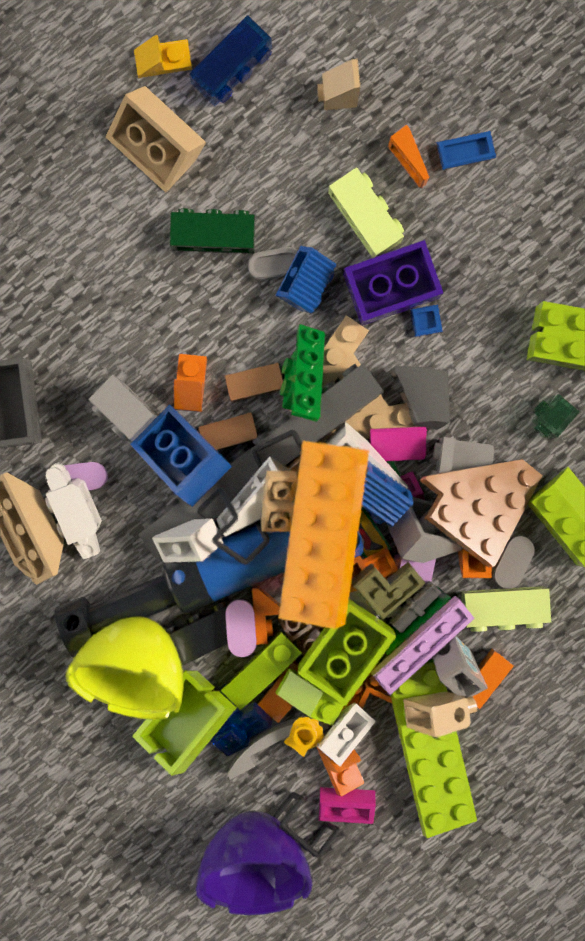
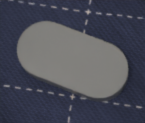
(271, 263)
(513, 562)

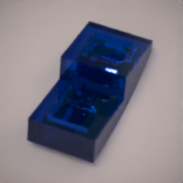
(238, 729)

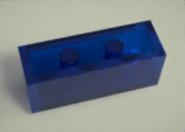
(231, 61)

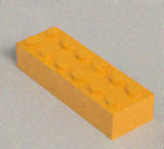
(323, 534)

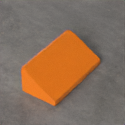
(494, 670)

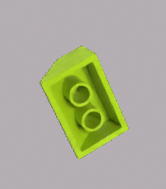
(562, 511)

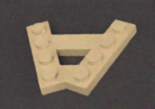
(339, 357)

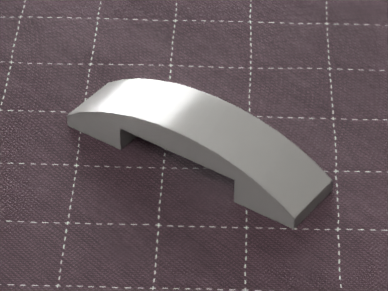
(245, 759)

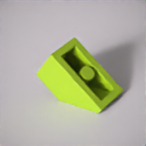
(308, 698)

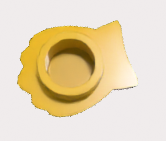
(304, 735)

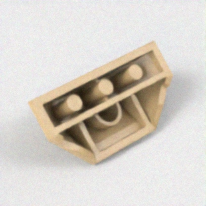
(29, 529)

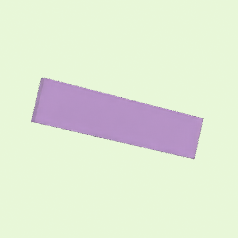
(422, 645)

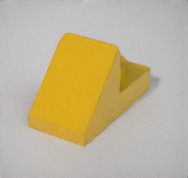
(162, 58)

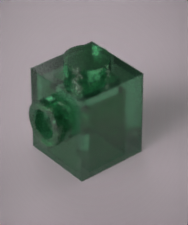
(553, 416)

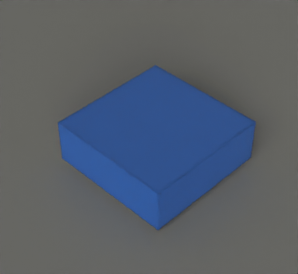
(426, 321)

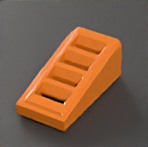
(406, 151)

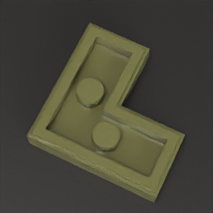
(387, 594)

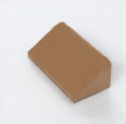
(254, 382)
(230, 431)

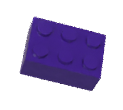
(392, 283)

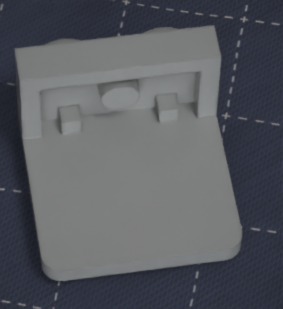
(460, 455)

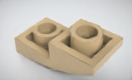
(278, 501)

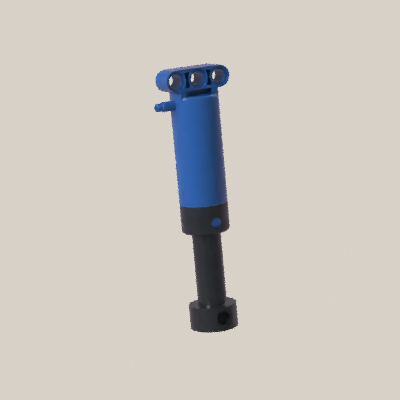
(182, 585)

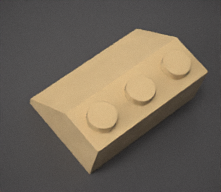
(154, 138)

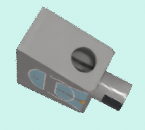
(459, 669)

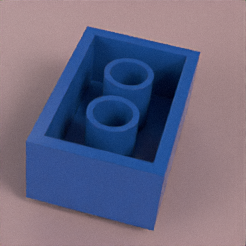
(180, 456)

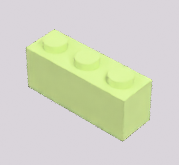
(366, 213)
(507, 607)

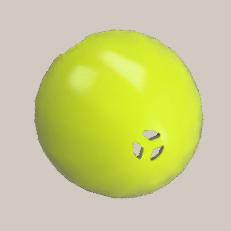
(130, 670)

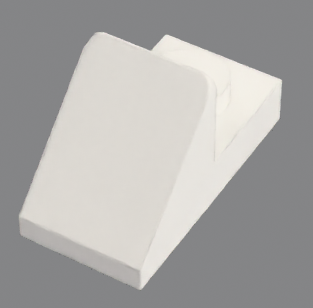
(346, 733)

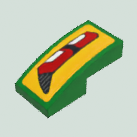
(371, 536)

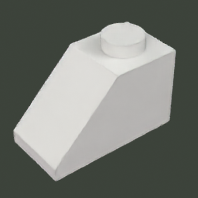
(187, 541)

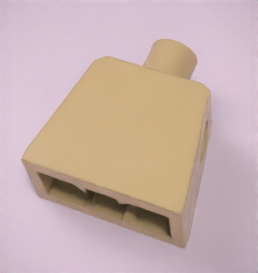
(439, 713)

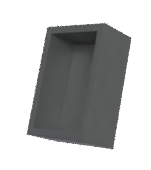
(18, 404)

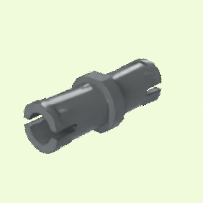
(415, 606)

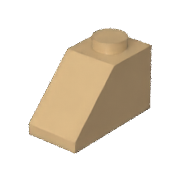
(340, 86)

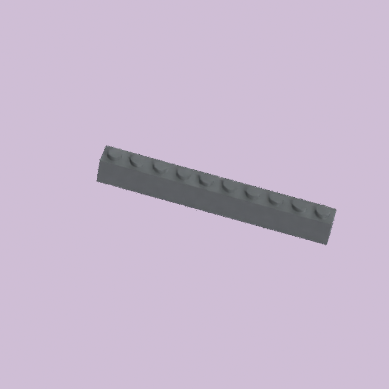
(337, 405)

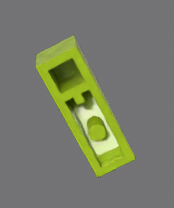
(261, 670)

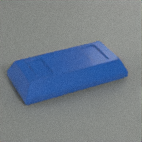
(466, 150)

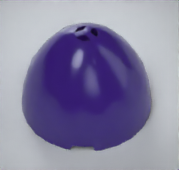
(253, 867)

